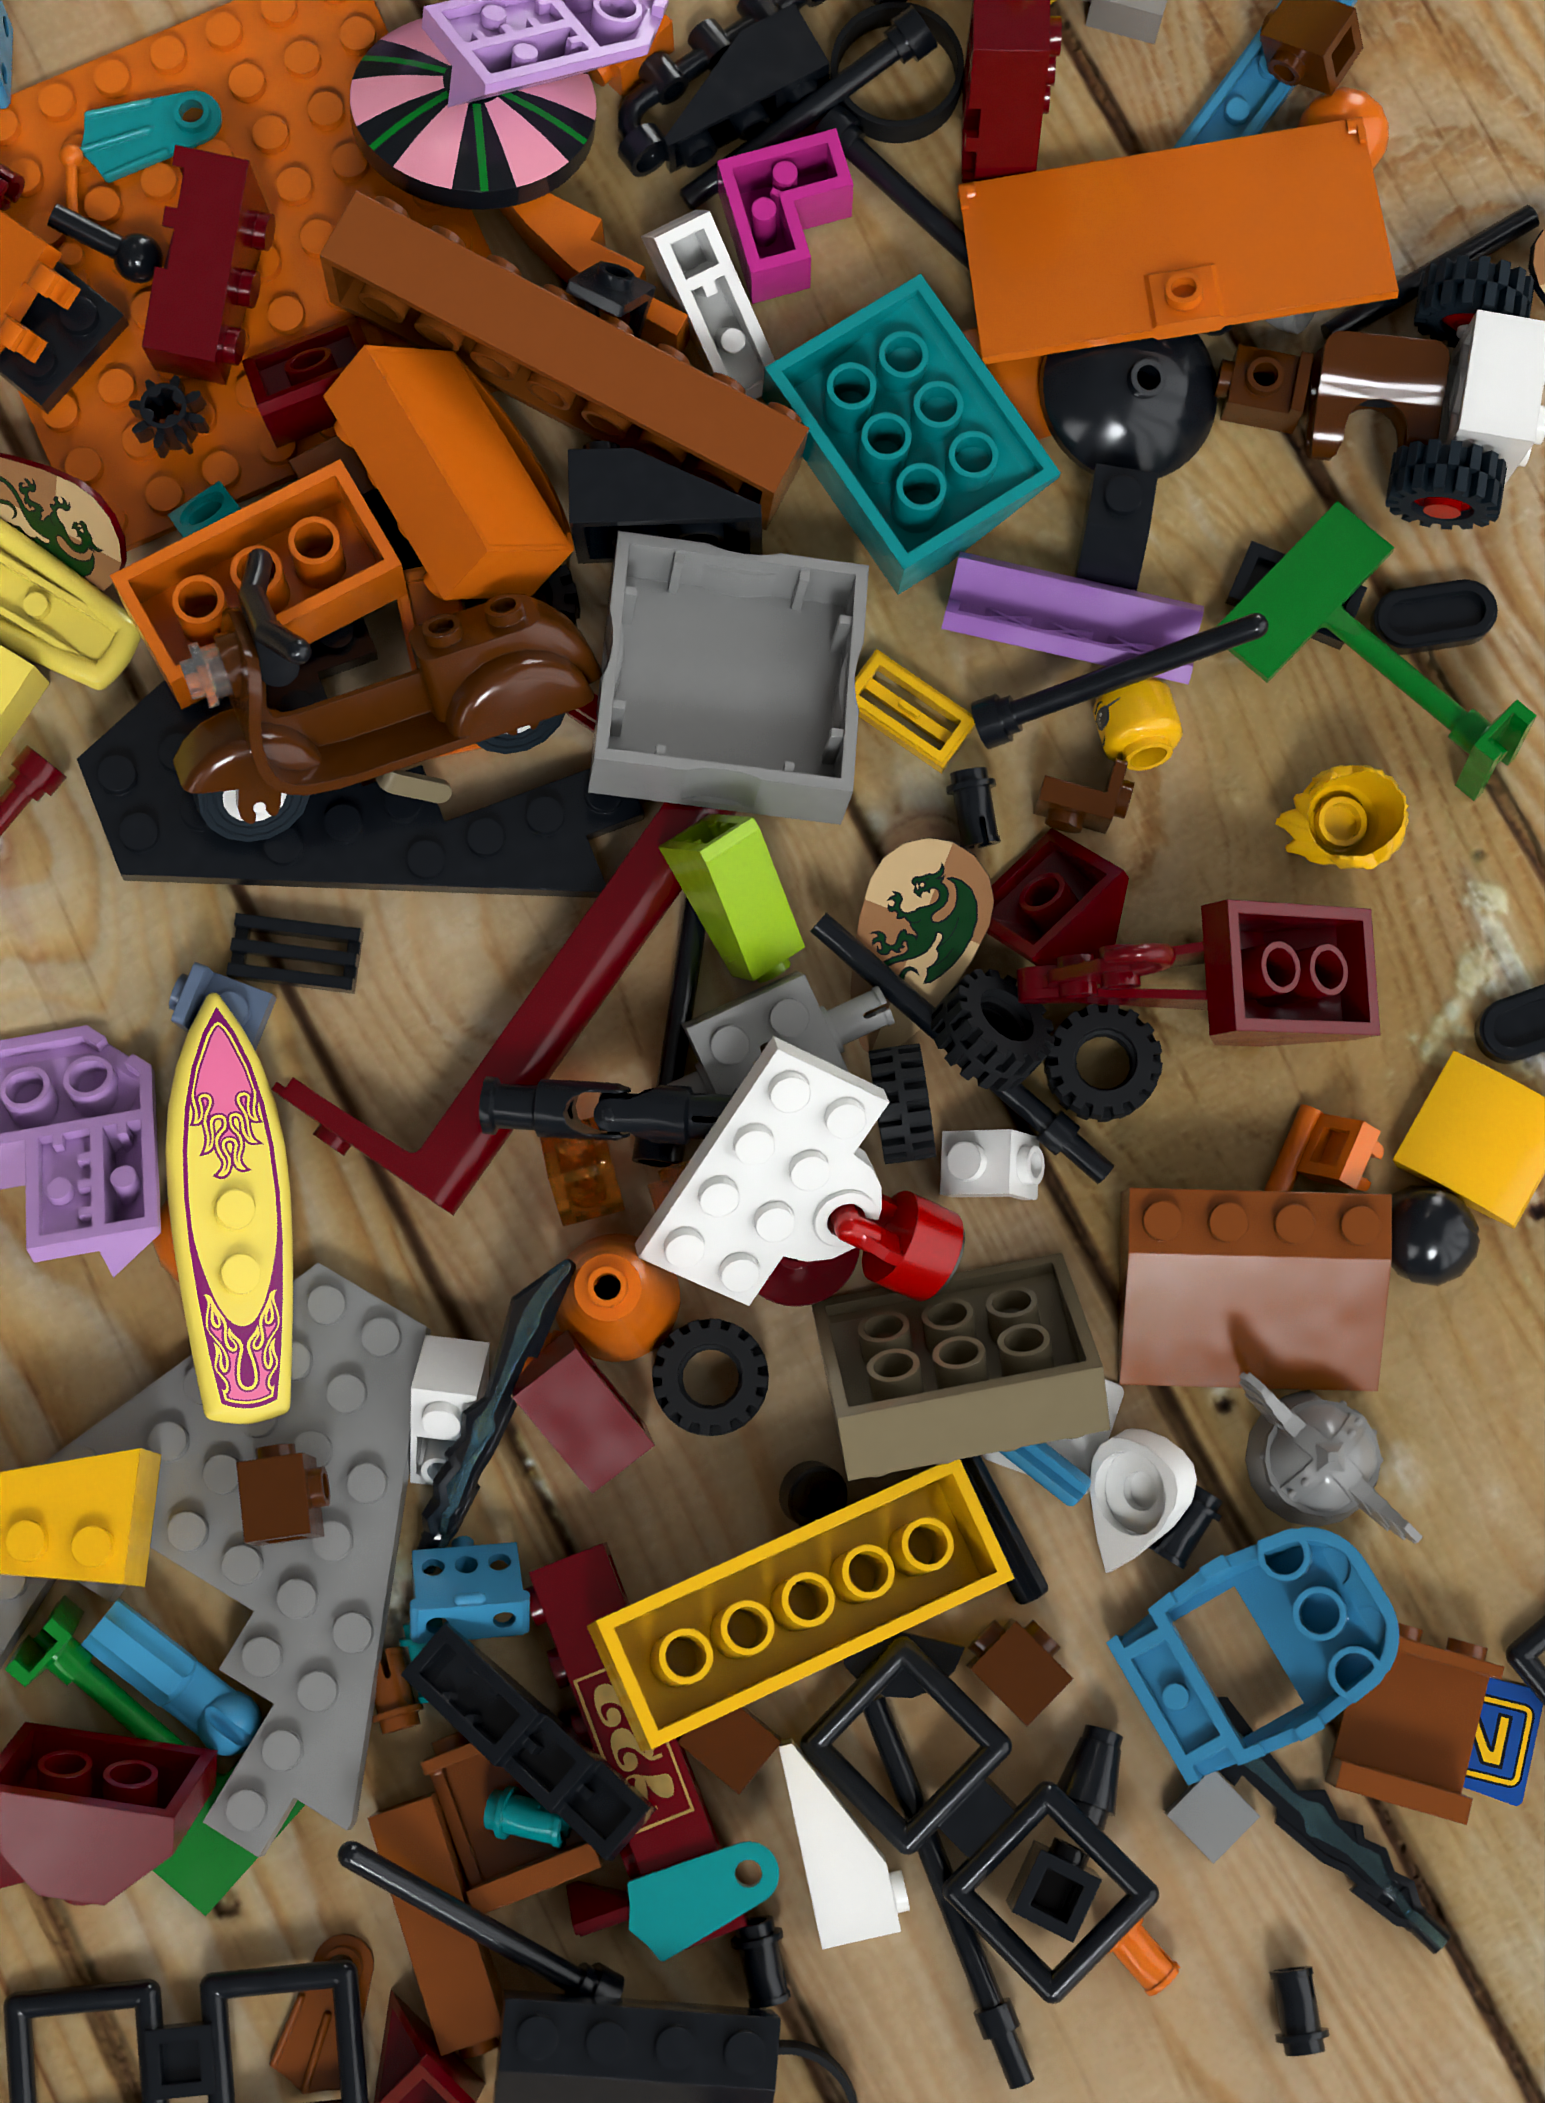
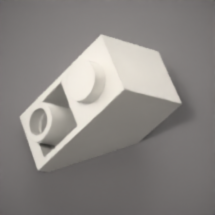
(445, 1383)

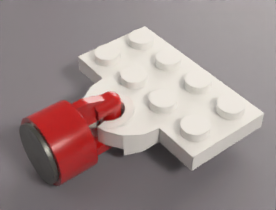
(792, 1183)

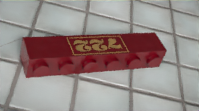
(568, 1599)

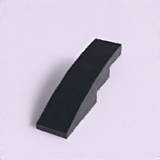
(528, 1742)

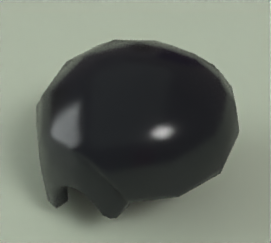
(1432, 1235)

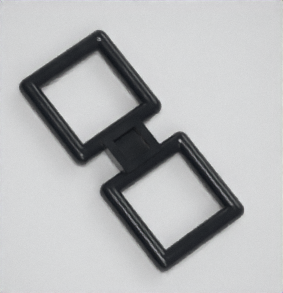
(979, 1820)
(191, 2055)

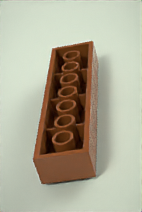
(557, 354)

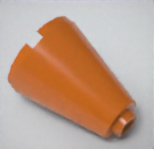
(631, 1321)

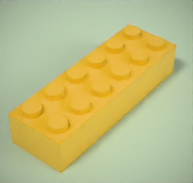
(799, 1604)

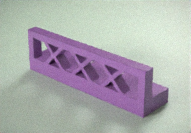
(1065, 613)

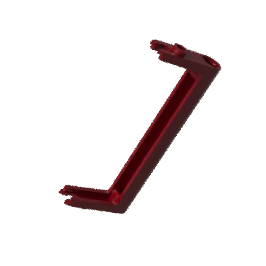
(540, 1029)

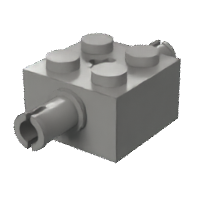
(731, 1034)

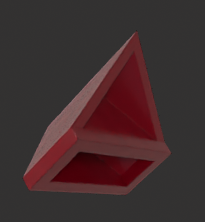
(413, 2066)

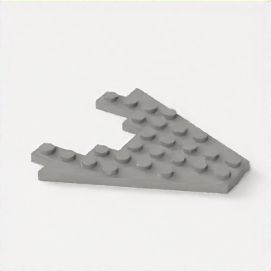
(313, 1600)

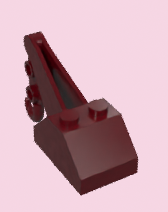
(1269, 972)
(94, 1809)

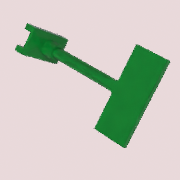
(1308, 594)
(205, 1860)

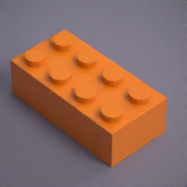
(324, 571)

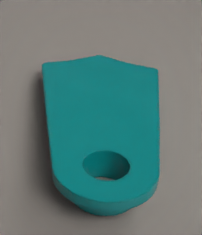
(145, 132)
(697, 1897)

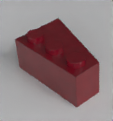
(1006, 86)

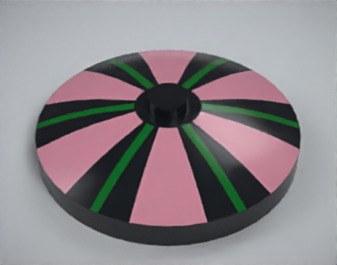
(470, 153)

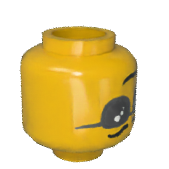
(1139, 724)

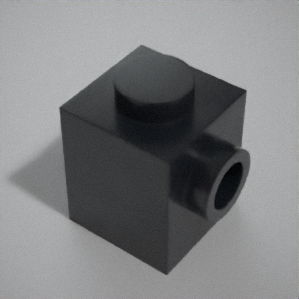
(1055, 1888)

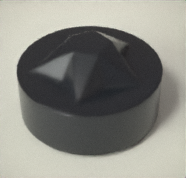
(812, 1492)

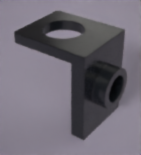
(614, 291)

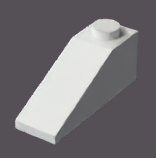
(708, 289)
(843, 1866)

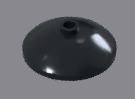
(1109, 419)

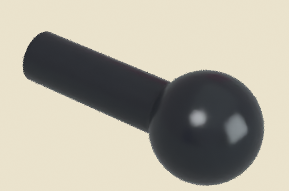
(132, 254)

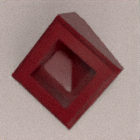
(596, 1907)

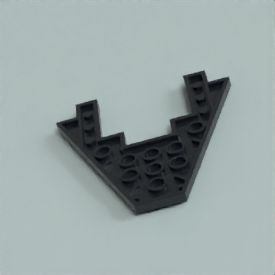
(346, 834)

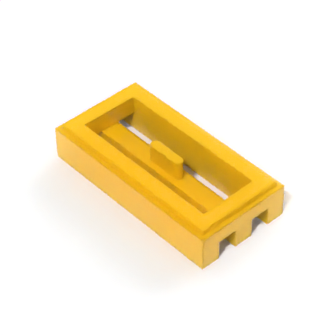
(897, 732)

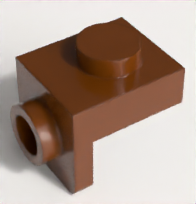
(1074, 806)

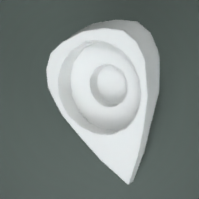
(1137, 1493)

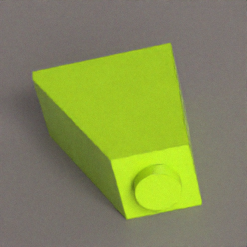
(736, 894)

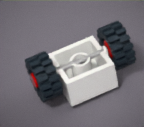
(1489, 399)

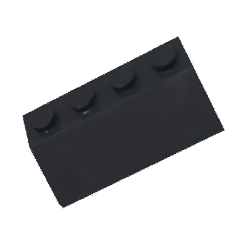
(633, 2051)

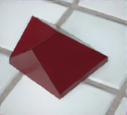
(1058, 901)

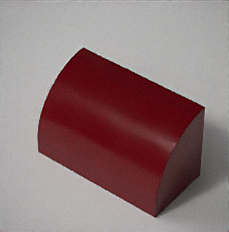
(581, 1412)

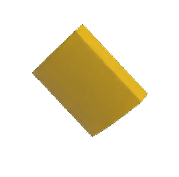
(1479, 1139)

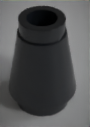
(1093, 1773)

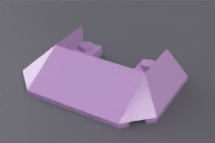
(534, 42)
(82, 1142)

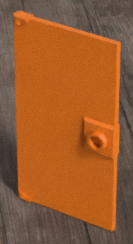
(1176, 241)

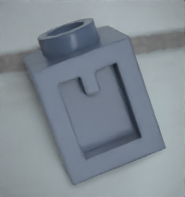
(247, 1003)

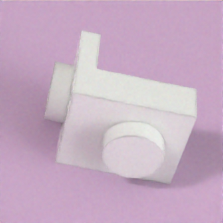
(991, 1164)

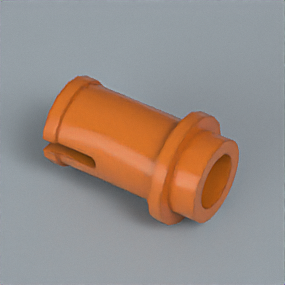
(1145, 1960)

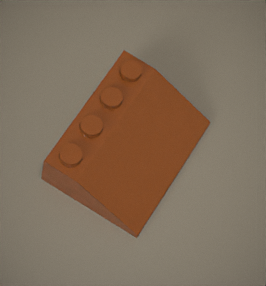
(1253, 1287)

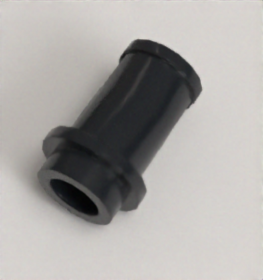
(974, 807)
(1183, 1538)
(762, 1961)
(1298, 2011)

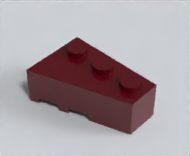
(209, 267)

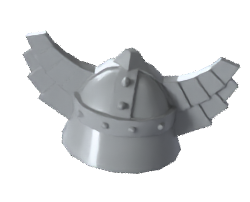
(1316, 1460)

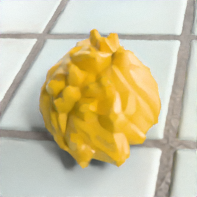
(1347, 818)

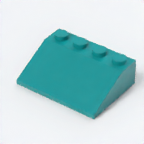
(909, 432)

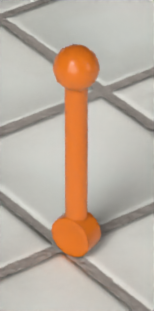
(71, 157)

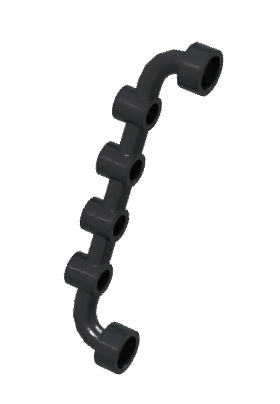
(667, 80)

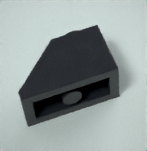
(1116, 526)

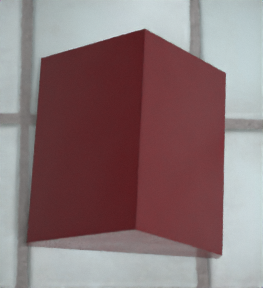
(295, 376)

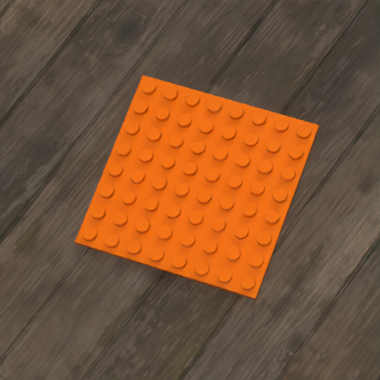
(285, 107)

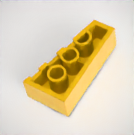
(80, 1518)

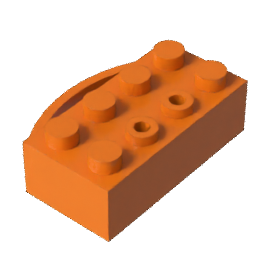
(451, 472)

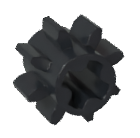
(160, 403)

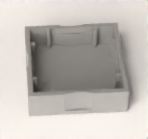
(729, 679)

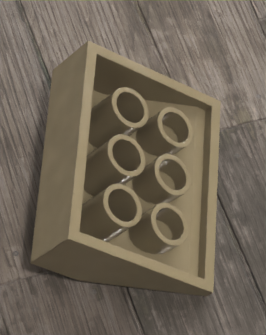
(962, 1375)

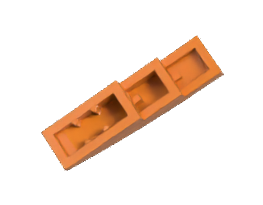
(575, 240)

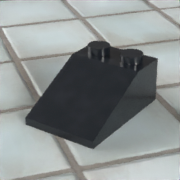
(642, 495)

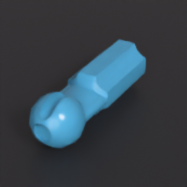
(174, 1679)

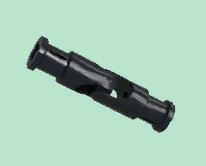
(657, 1114)

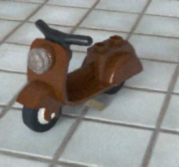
(481, 678)

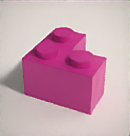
(775, 197)

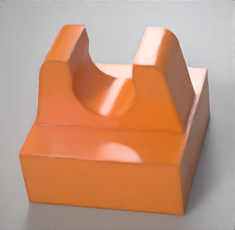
(1340, 1152)

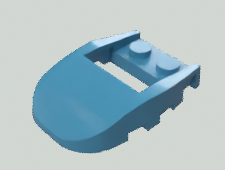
(1317, 1614)

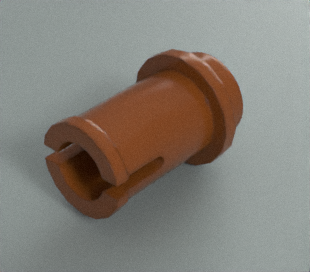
(394, 1696)

